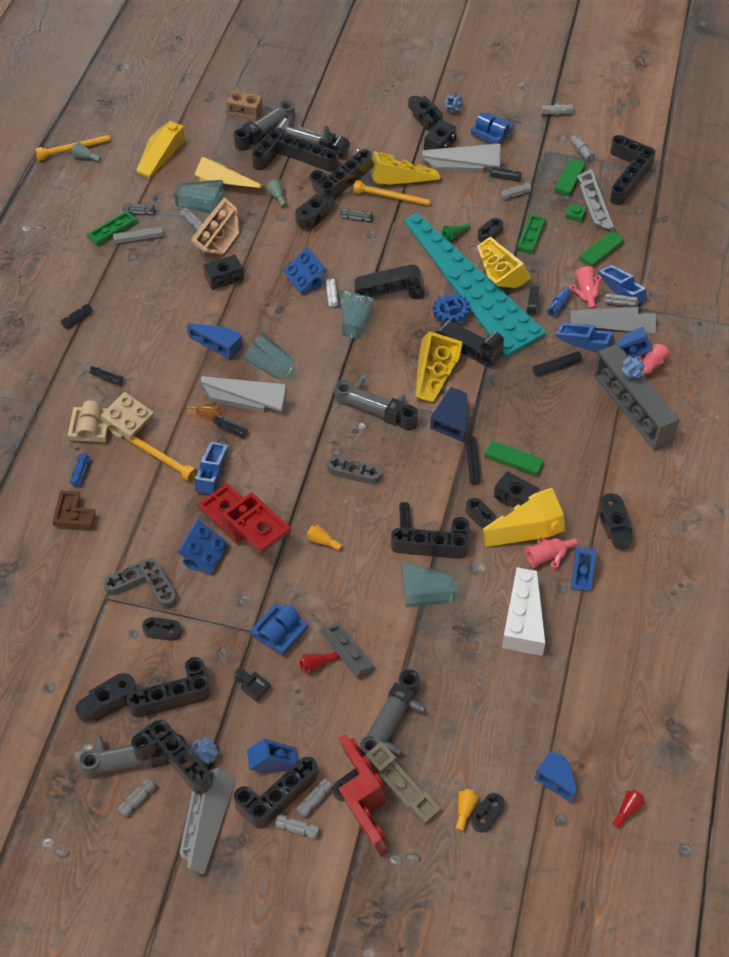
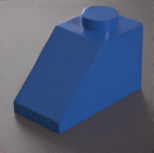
(635, 343)
(583, 567)
(271, 757)
(557, 776)

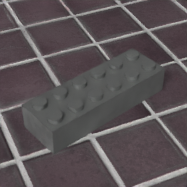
(636, 399)

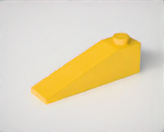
(161, 148)
(212, 170)
(391, 171)
(501, 265)
(435, 362)
(533, 520)

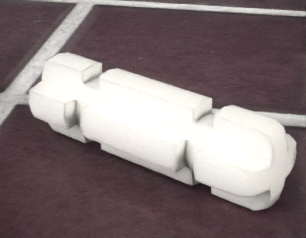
(332, 292)

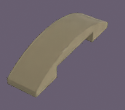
(400, 784)

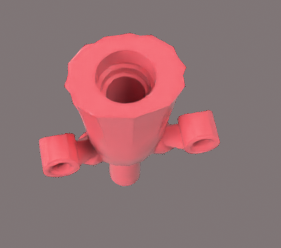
(587, 285)
(655, 358)
(547, 550)

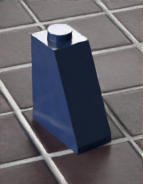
(451, 415)

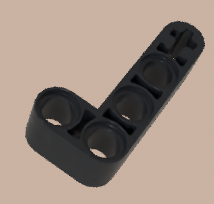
(344, 175)
(391, 281)
(482, 350)
(434, 543)
(168, 692)
(176, 758)
(278, 789)

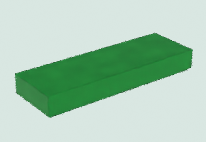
(569, 177)
(116, 225)
(531, 234)
(601, 249)
(514, 458)

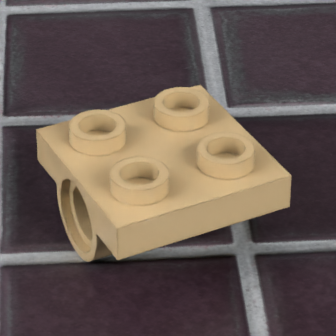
(126, 416)
(86, 423)

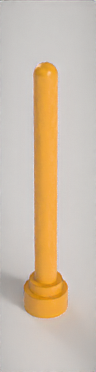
(43, 153)
(360, 187)
(188, 472)

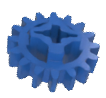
(451, 308)

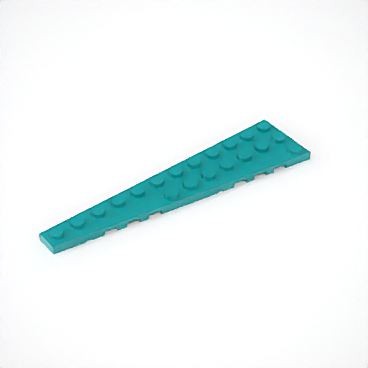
(487, 301)

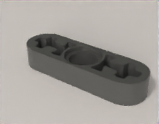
(368, 468)

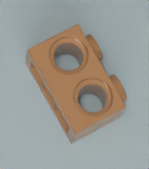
(244, 105)

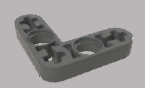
(143, 575)

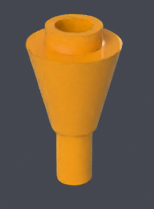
(319, 535)
(466, 803)

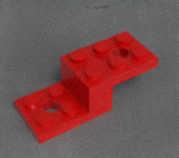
(244, 518)
(364, 793)

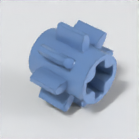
(454, 102)
(633, 367)
(204, 750)

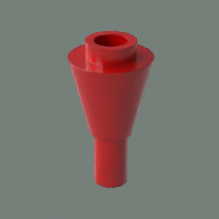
(311, 662)
(631, 803)

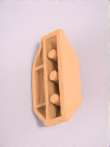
(218, 229)

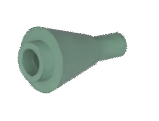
(80, 151)
(275, 189)

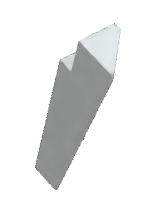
(463, 159)
(596, 200)
(615, 318)
(245, 394)
(205, 819)

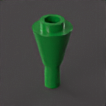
(452, 231)

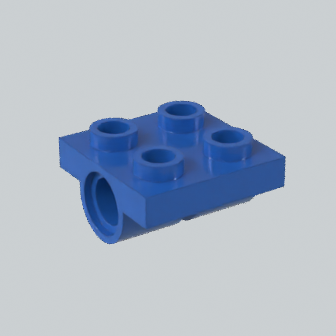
(491, 128)
(306, 271)
(202, 548)
(279, 628)

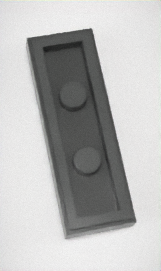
(347, 650)

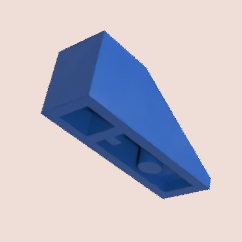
(217, 338)

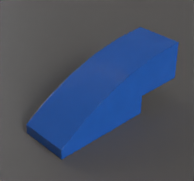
(623, 283)
(585, 336)
(211, 468)

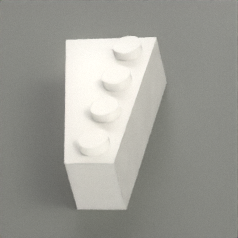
(524, 621)

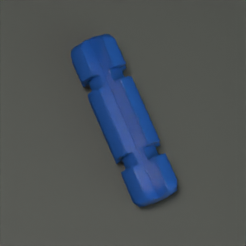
(79, 470)

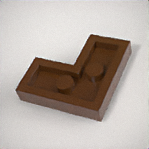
(69, 515)

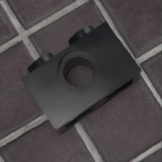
(440, 136)
(223, 272)
(513, 490)

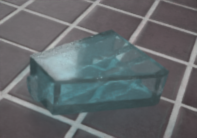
(199, 196)
(355, 313)
(269, 357)
(426, 586)

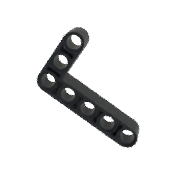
(293, 147)
(641, 160)

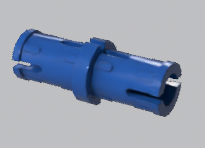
(559, 302)

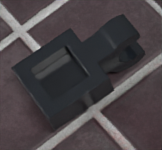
(253, 684)

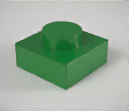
(575, 213)

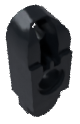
(424, 111)
(314, 210)
(615, 520)
(114, 689)

